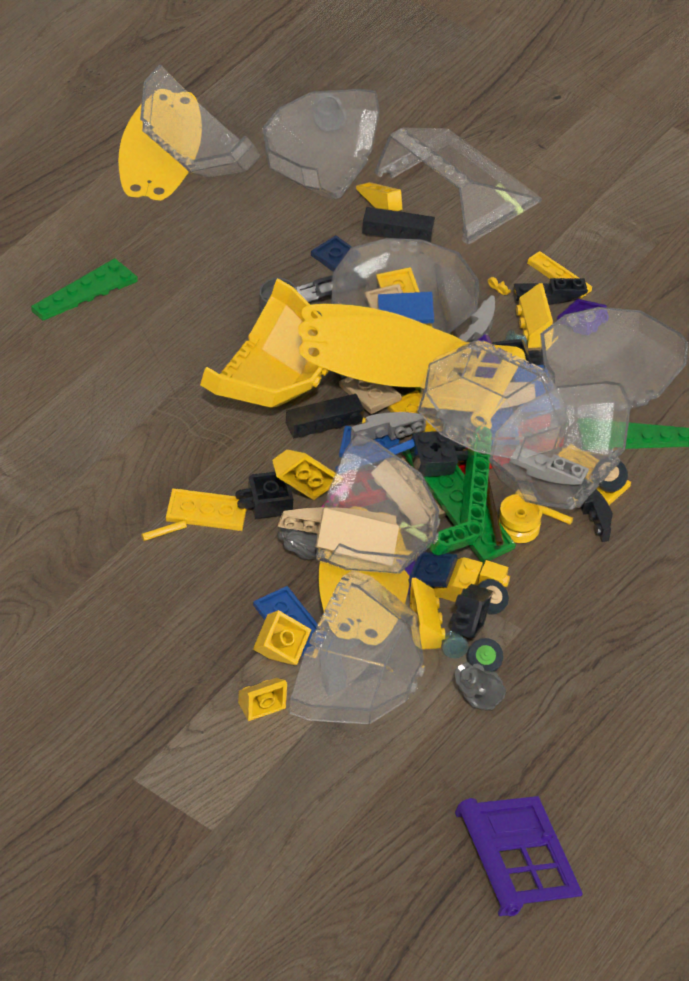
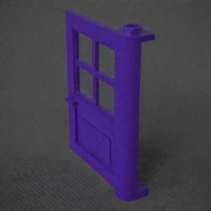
(511, 826)

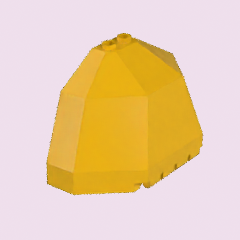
(269, 364)

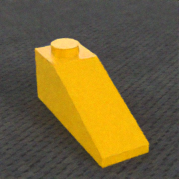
(381, 196)

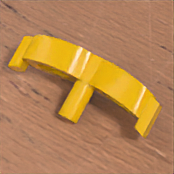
(501, 287)

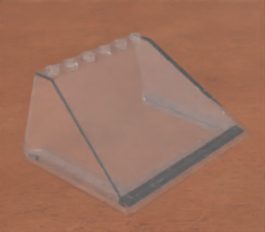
(486, 190)

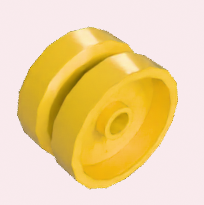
(520, 518)

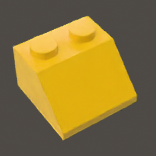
(464, 573)
(282, 638)
(263, 698)

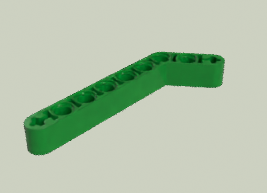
(472, 507)

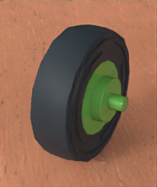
(486, 653)

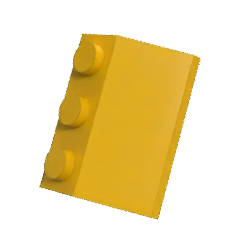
(534, 315)
(303, 473)
(429, 619)

